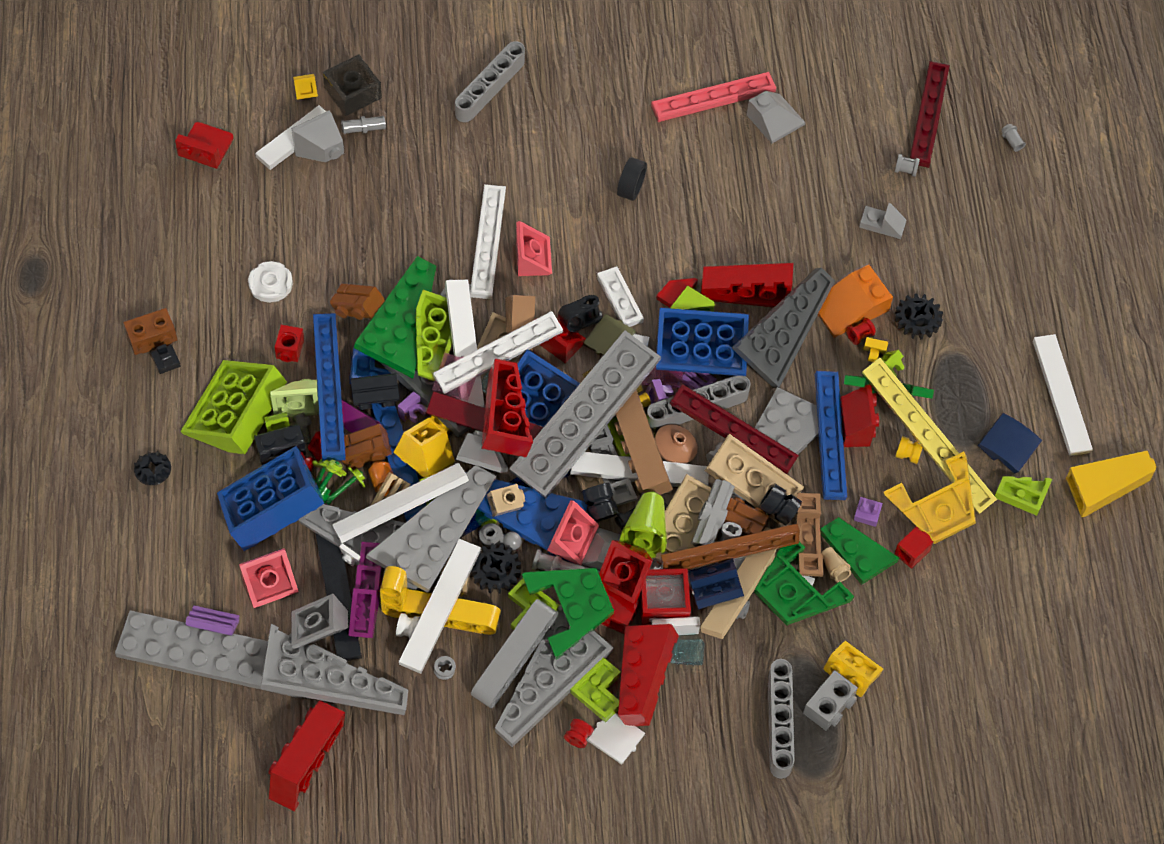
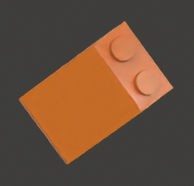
(853, 299)

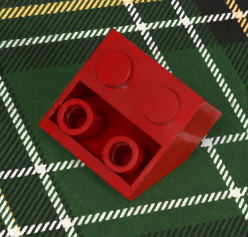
(859, 417)

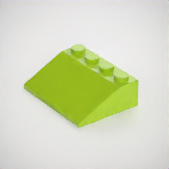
(234, 405)

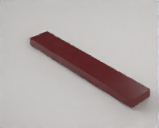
(929, 113)
(463, 413)
(726, 423)

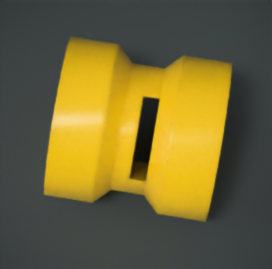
(908, 449)

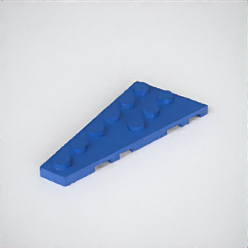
(537, 518)

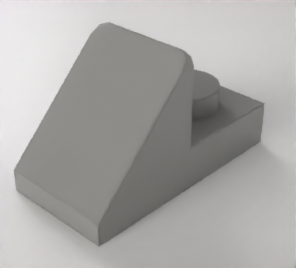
(883, 222)

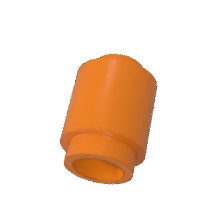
(378, 473)

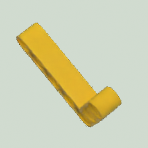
(464, 616)

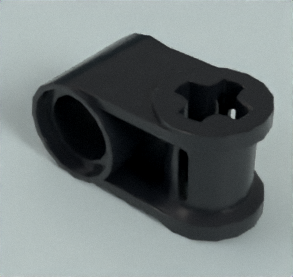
(580, 314)

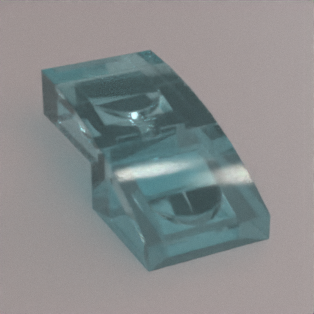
(688, 652)

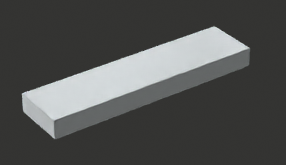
(282, 145)

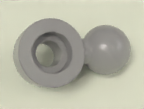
(509, 540)

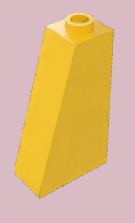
(1107, 480)

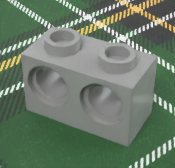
(828, 699)

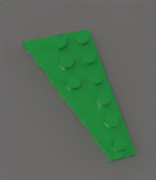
(392, 331)

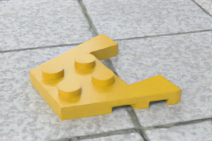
(944, 510)

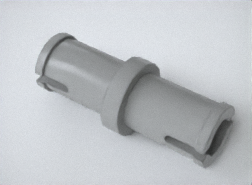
(363, 124)

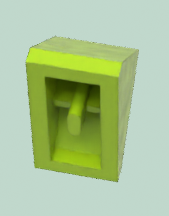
(693, 300)

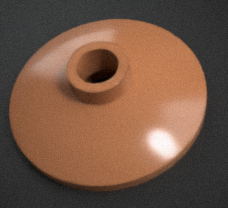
(676, 444)

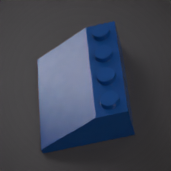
(700, 341)
(543, 388)
(269, 499)

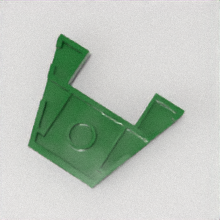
(914, 390)
(791, 594)
(581, 599)

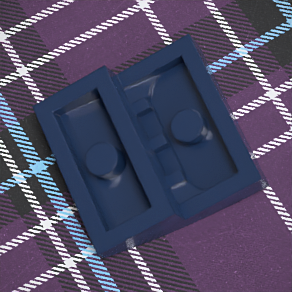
(1010, 442)
(715, 583)

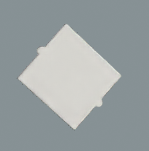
(616, 738)

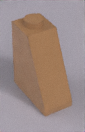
(519, 312)

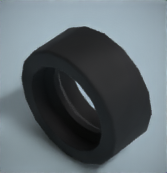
(632, 178)

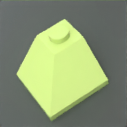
(296, 398)

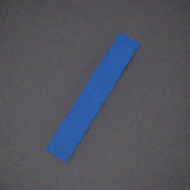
(830, 435)

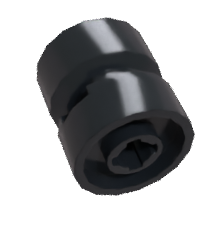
(600, 502)
(780, 504)

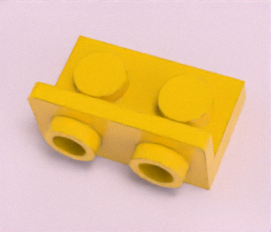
(853, 666)

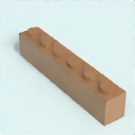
(642, 447)

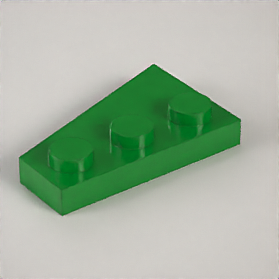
(858, 550)

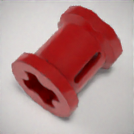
(861, 331)

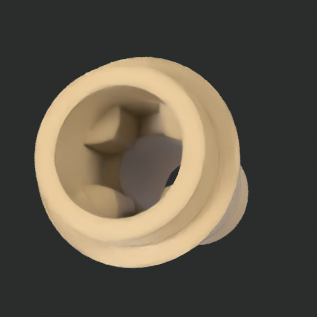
(837, 567)

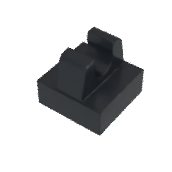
(165, 358)

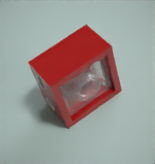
(665, 595)

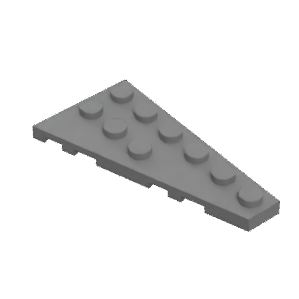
(325, 677)

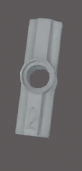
(713, 513)

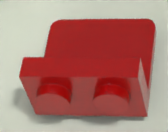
(204, 144)

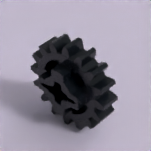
(916, 318)
(492, 577)

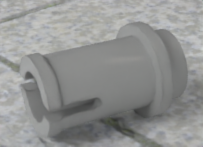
(1014, 139)

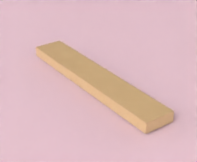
(749, 574)

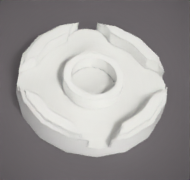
(270, 281)

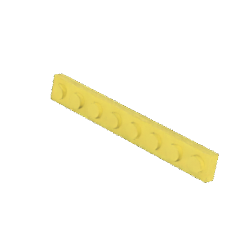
(923, 428)

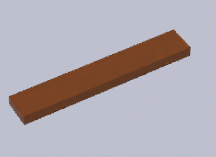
(732, 548)

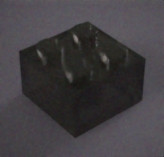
(352, 85)

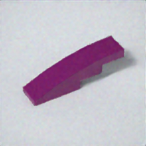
(365, 594)

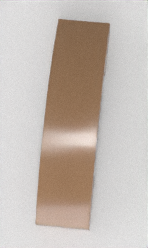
(808, 520)

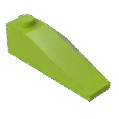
(432, 333)

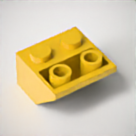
(426, 448)

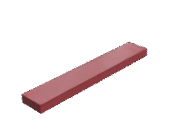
(712, 96)

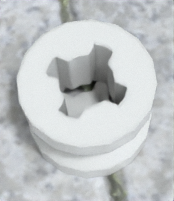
(406, 625)

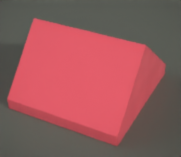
(532, 251)
(573, 534)
(268, 578)

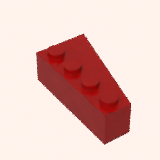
(748, 284)
(505, 415)
(644, 663)
(304, 754)

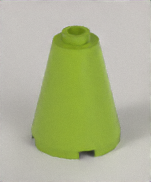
(647, 525)

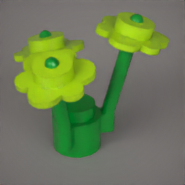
(335, 467)

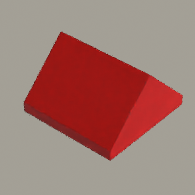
(564, 344)
(625, 570)

